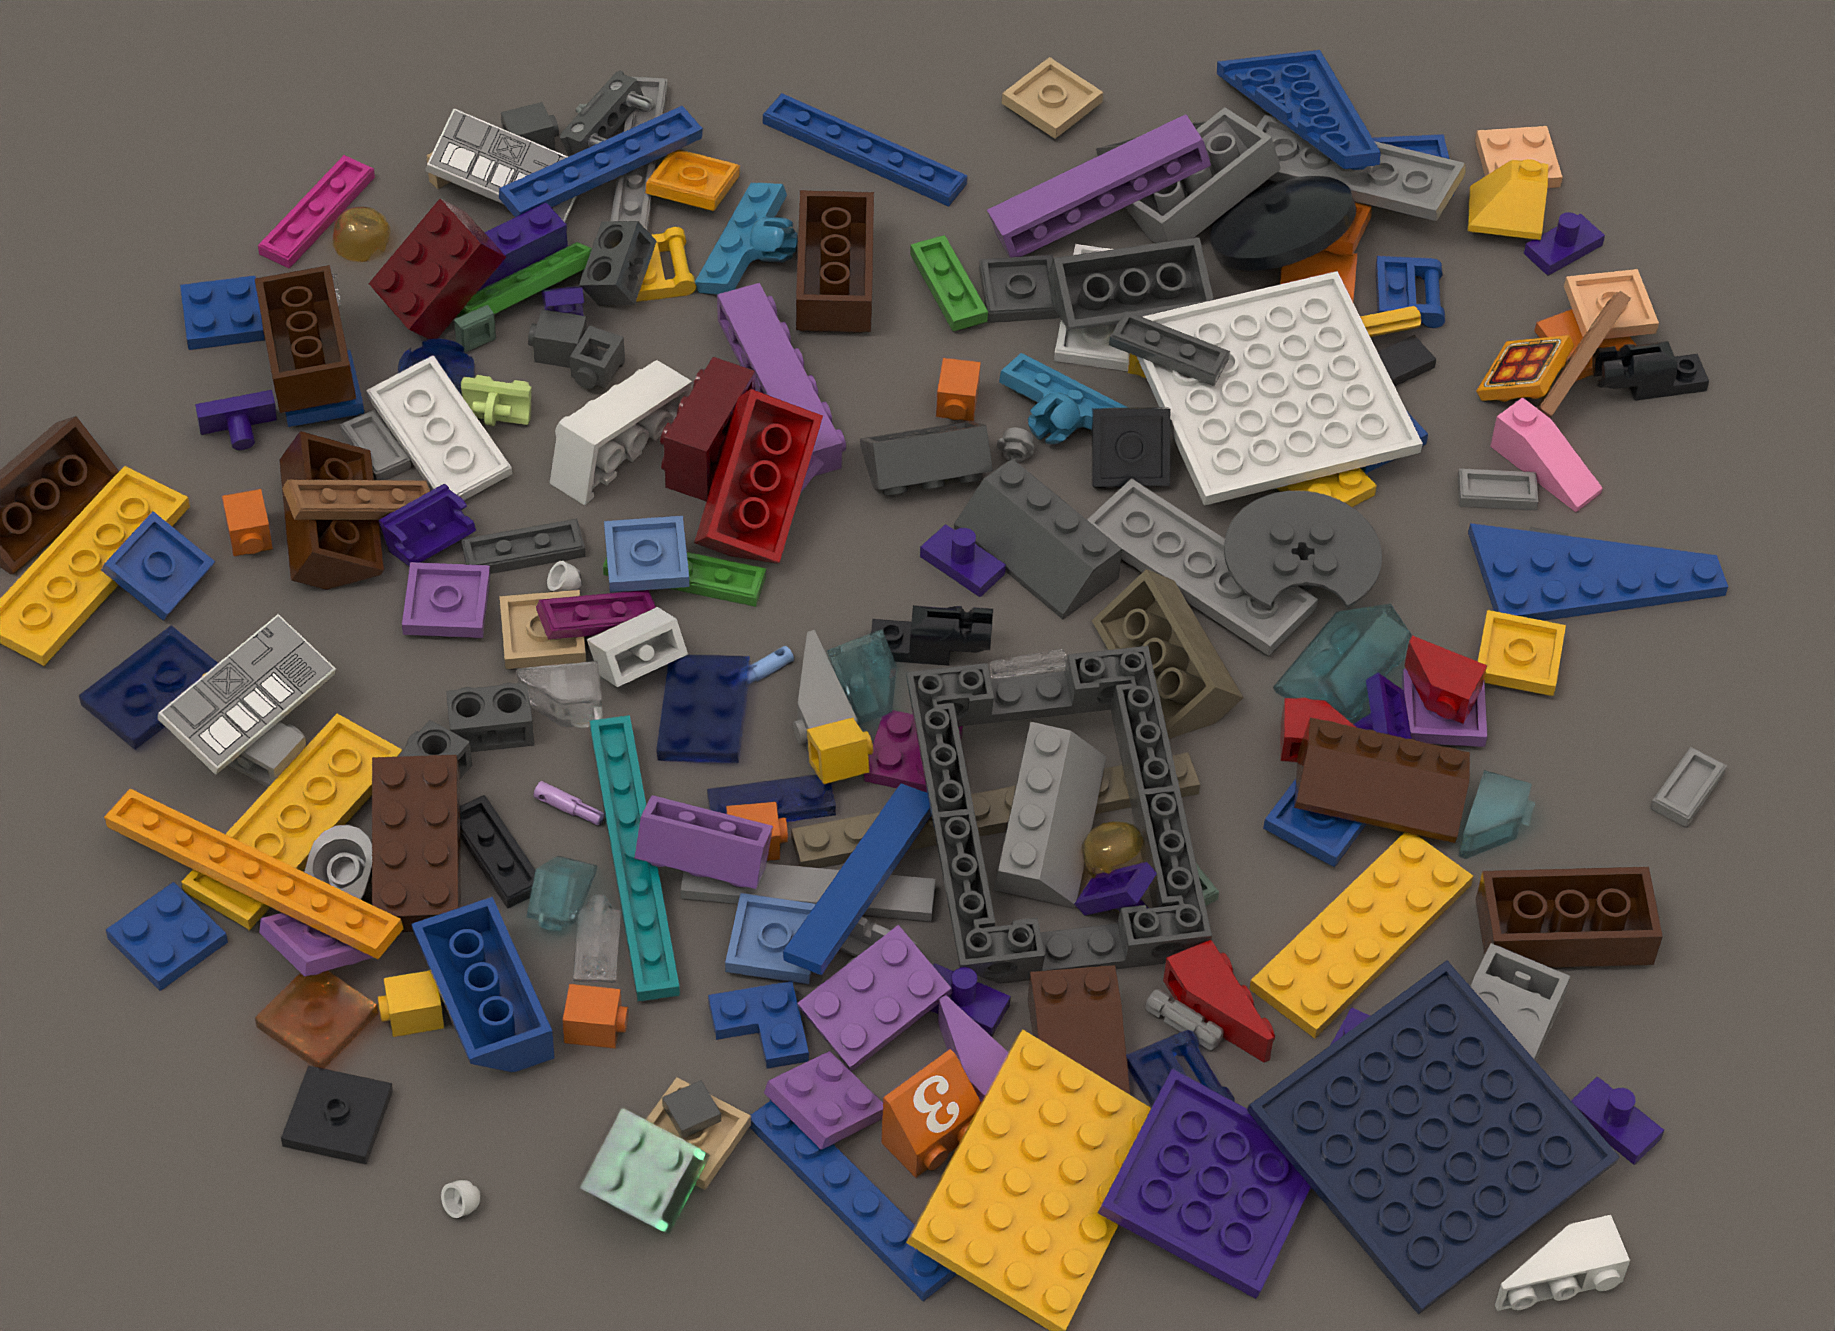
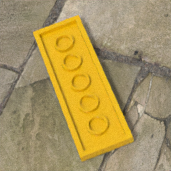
(67, 578)
(309, 797)
(1361, 933)

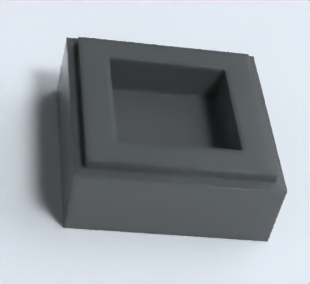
(691, 1109)

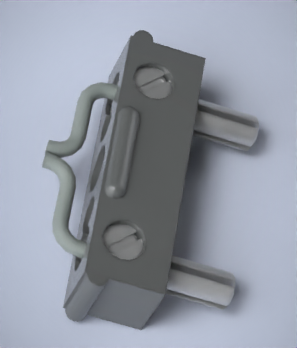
(604, 113)

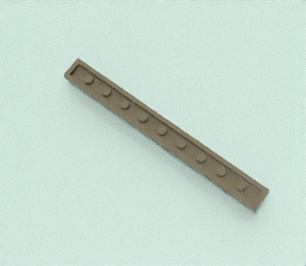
(835, 840)

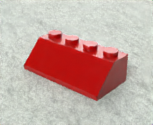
(758, 478)

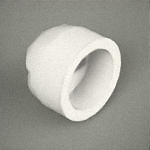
(563, 577)
(460, 1198)

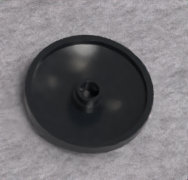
(1283, 223)

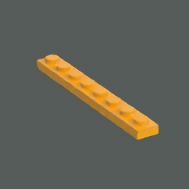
(254, 873)

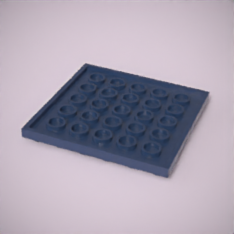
(1432, 1136)

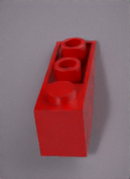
(1206, 984)

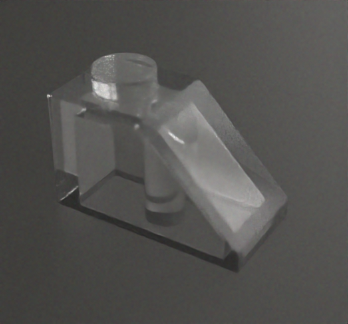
(565, 692)

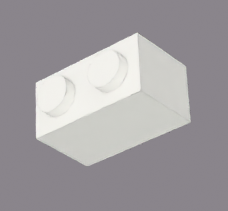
(637, 646)

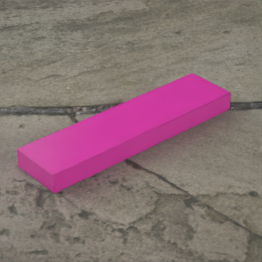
(316, 211)

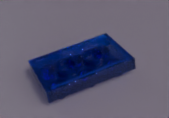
(145, 684)
(704, 709)

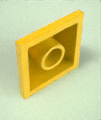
(1510, 200)

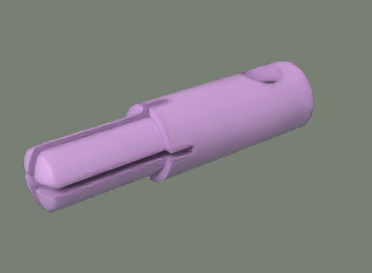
(567, 803)

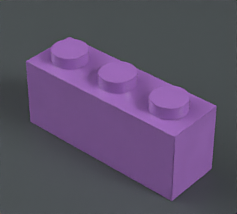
(703, 842)

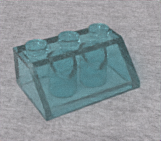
(1345, 655)

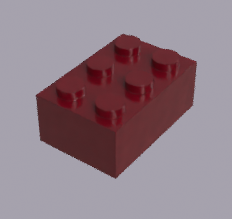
(437, 270)
(701, 426)

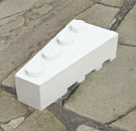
(614, 429)

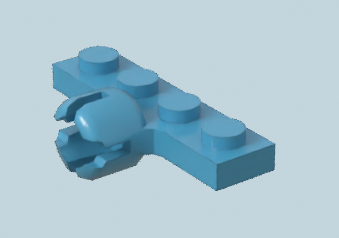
(749, 236)
(1061, 400)

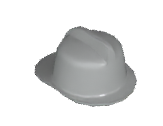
(342, 859)

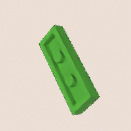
(949, 283)

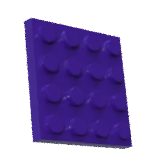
(1207, 1185)

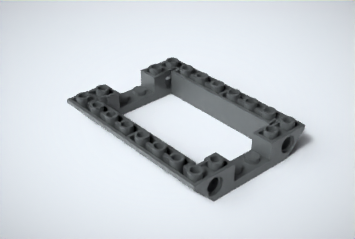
(1091, 682)

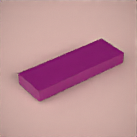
(591, 613)

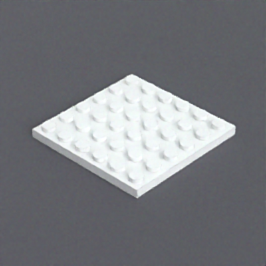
(1294, 398)

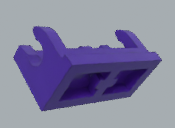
(426, 525)

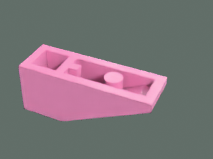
(1538, 446)

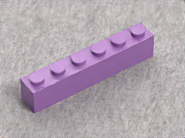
(1099, 187)
(766, 347)

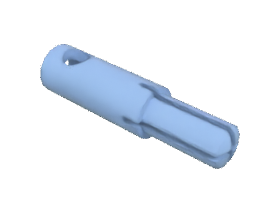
(770, 664)

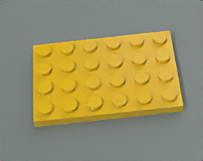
(1029, 1183)

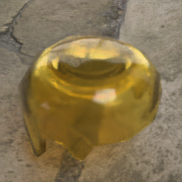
(360, 233)
(1110, 846)

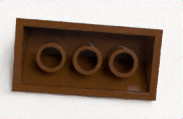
(48, 489)
(329, 550)
(1382, 780)

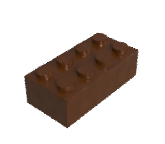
(835, 261)
(305, 339)
(416, 836)
(1571, 915)

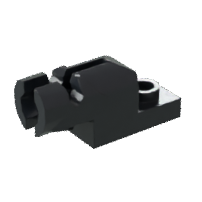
(1649, 370)
(936, 633)

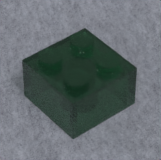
(645, 1171)

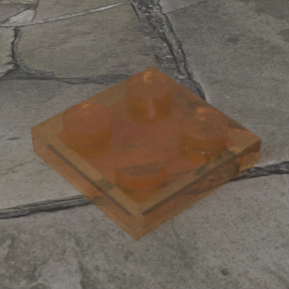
(316, 1017)

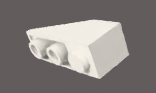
(1574, 1261)

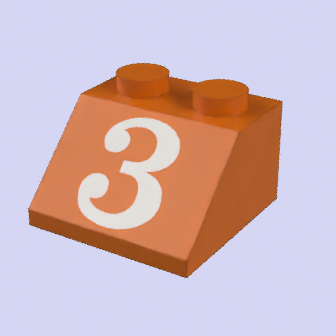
(929, 1114)

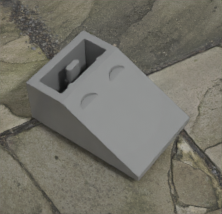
(1521, 995)

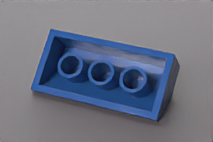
(485, 987)

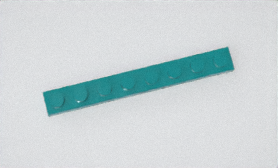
(636, 879)

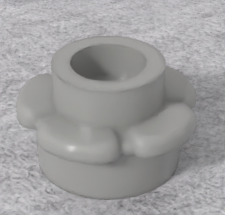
(1016, 444)

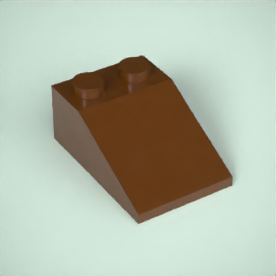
(1081, 1018)

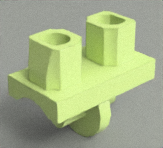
(498, 400)

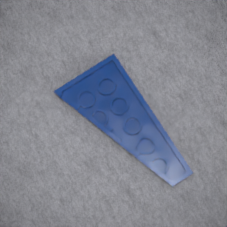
(1308, 100)
(1576, 576)

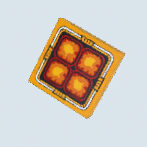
(1525, 368)

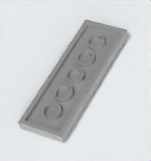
(1402, 182)
(1181, 548)

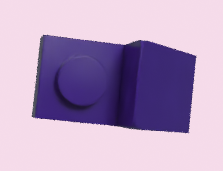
(564, 300)

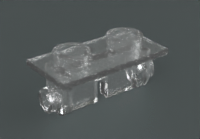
(597, 942)

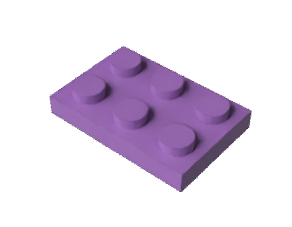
(874, 998)

